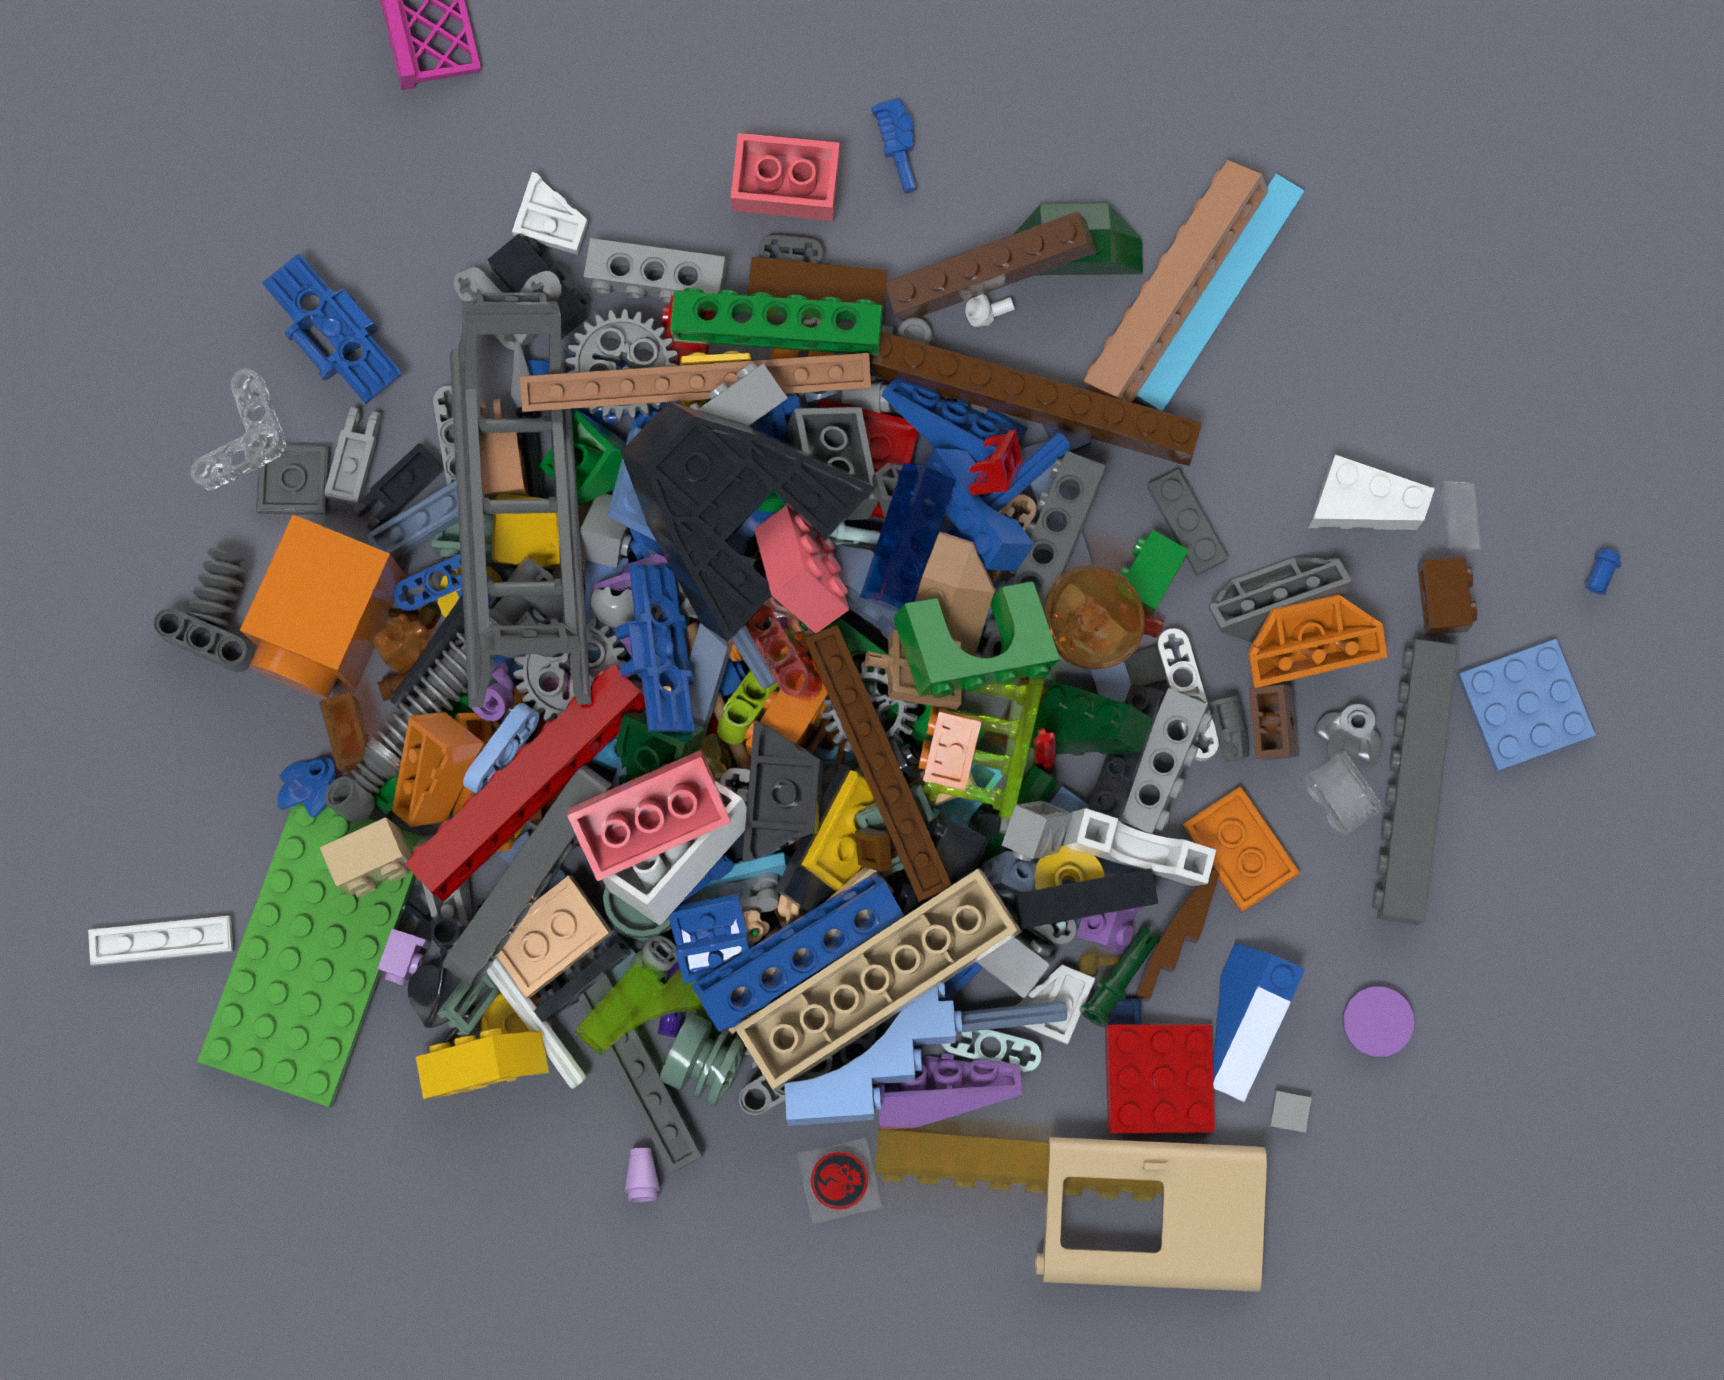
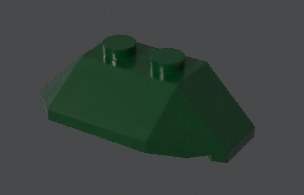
(1115, 241)

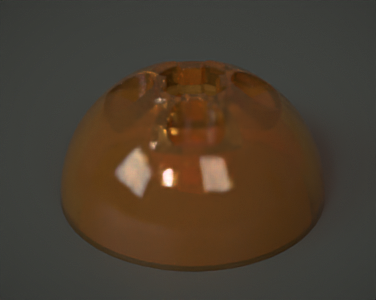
(1105, 607)

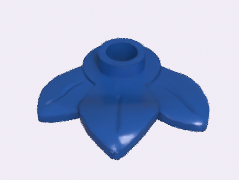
(306, 785)

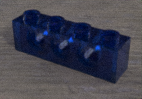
(907, 536)

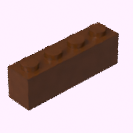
(816, 280)

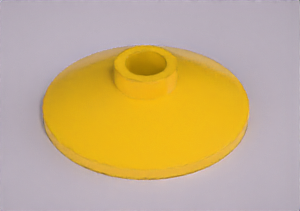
(1066, 865)

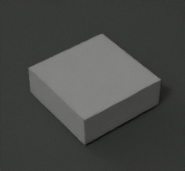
(1290, 1112)

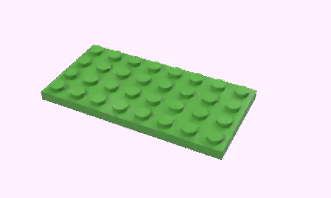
(304, 967)

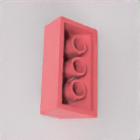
(648, 815)

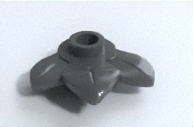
(1343, 736)

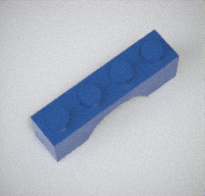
(997, 538)

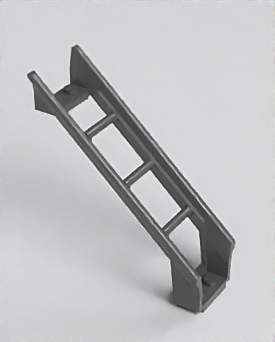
(515, 315)

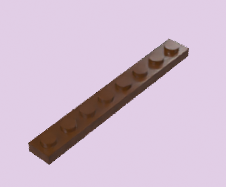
(878, 763)

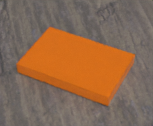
(1246, 849)

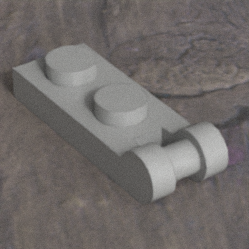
(762, 886)

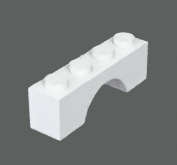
(1114, 841)

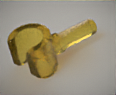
(1089, 963)

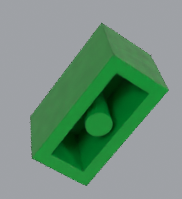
(1154, 568)

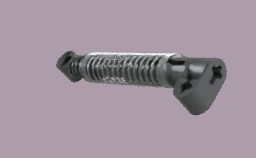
(353, 795)

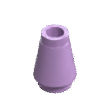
(641, 1176)

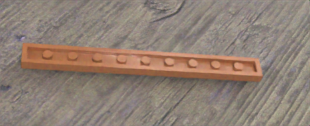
(687, 381)

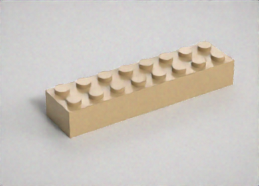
(877, 979)

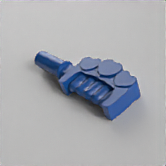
(898, 135)

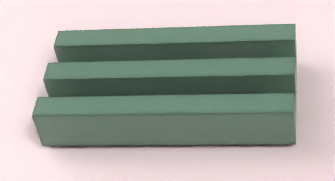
(455, 1017)

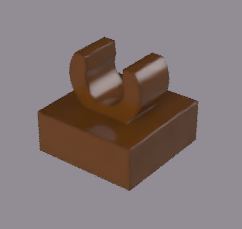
(874, 849)

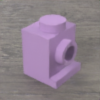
(402, 956)

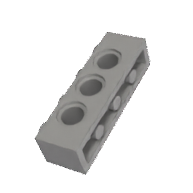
(606, 255)
(1174, 709)

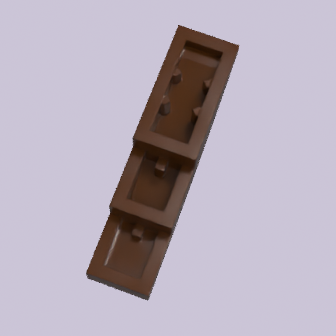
(1184, 926)

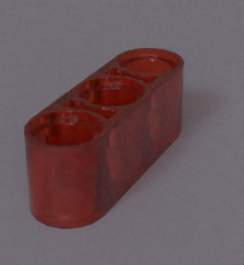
(794, 664)

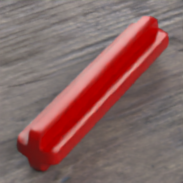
(1044, 751)

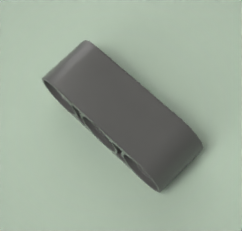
(191, 628)

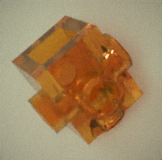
(401, 642)

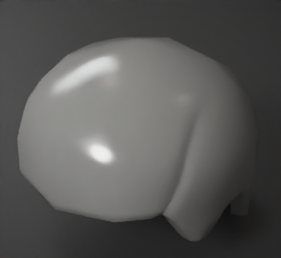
(612, 609)

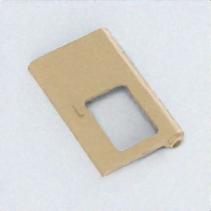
(1208, 1215)

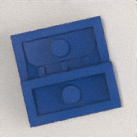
(708, 935)

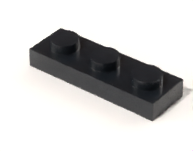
(581, 980)

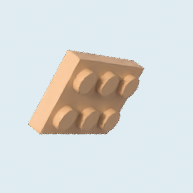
(553, 936)

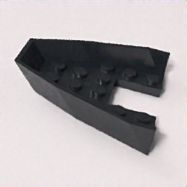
(703, 481)

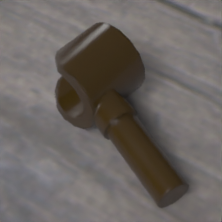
(426, 616)

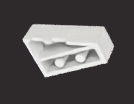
(1369, 499)

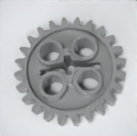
(632, 338)
(539, 668)

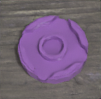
(1378, 1021)

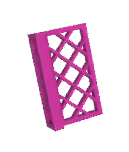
(403, 43)

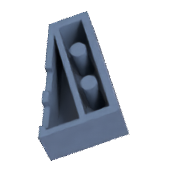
(853, 573)

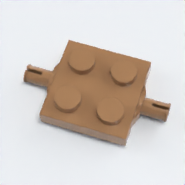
(900, 680)

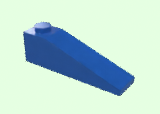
(948, 422)

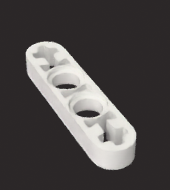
(1194, 690)

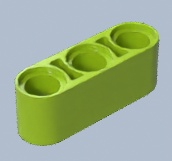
(743, 708)

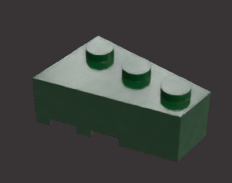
(1089, 722)

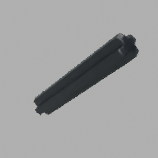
(440, 641)

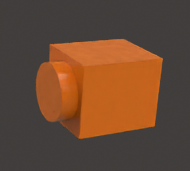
(320, 608)

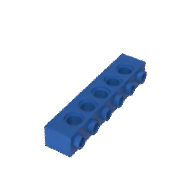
(778, 952)

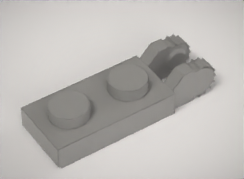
(352, 458)

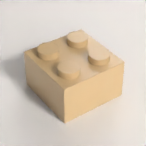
(367, 857)

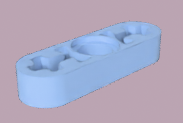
(501, 746)

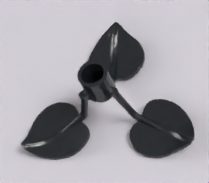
(430, 985)

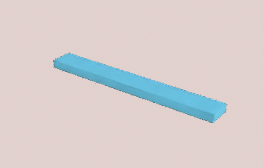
(1220, 293)

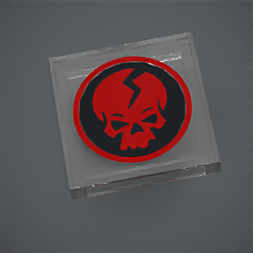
(839, 1180)

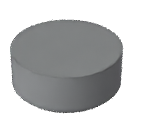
(916, 330)

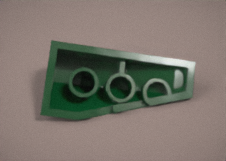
(648, 750)

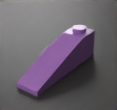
(946, 1090)

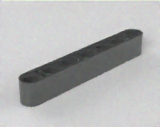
(522, 882)

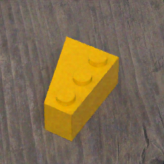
(480, 1062)

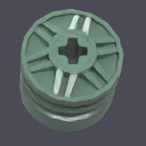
(703, 1059)

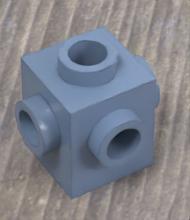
(1009, 875)

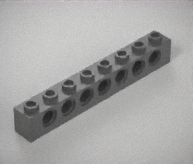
(1087, 478)

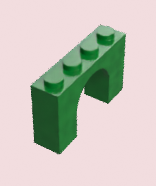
(942, 666)

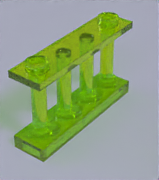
(1010, 764)

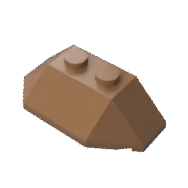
(962, 588)

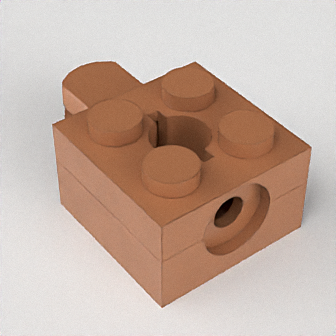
(501, 458)

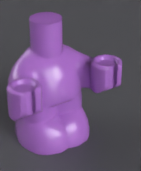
(498, 695)

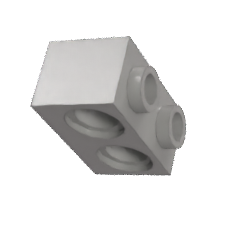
(1036, 830)

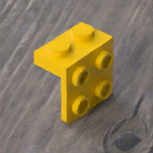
(525, 536)

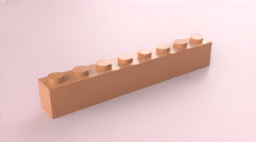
(1177, 283)

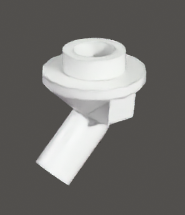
(981, 312)

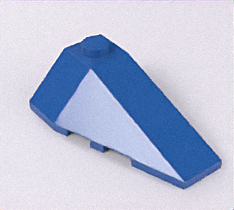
(1250, 1009)

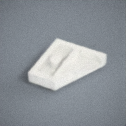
(548, 218)
(1066, 986)

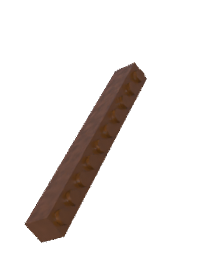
(1037, 399)

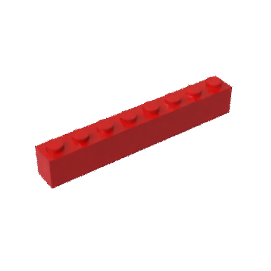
(524, 784)

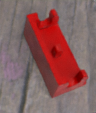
(1000, 468)

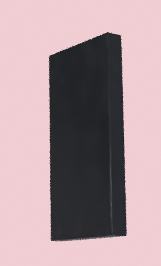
(799, 883)

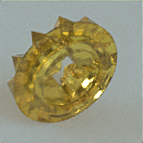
(716, 755)

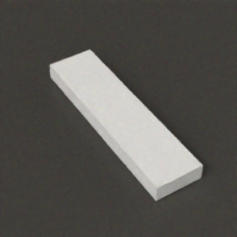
(160, 940)

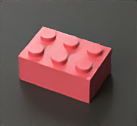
(785, 177)
(801, 569)

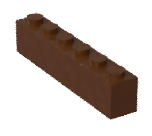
(991, 266)

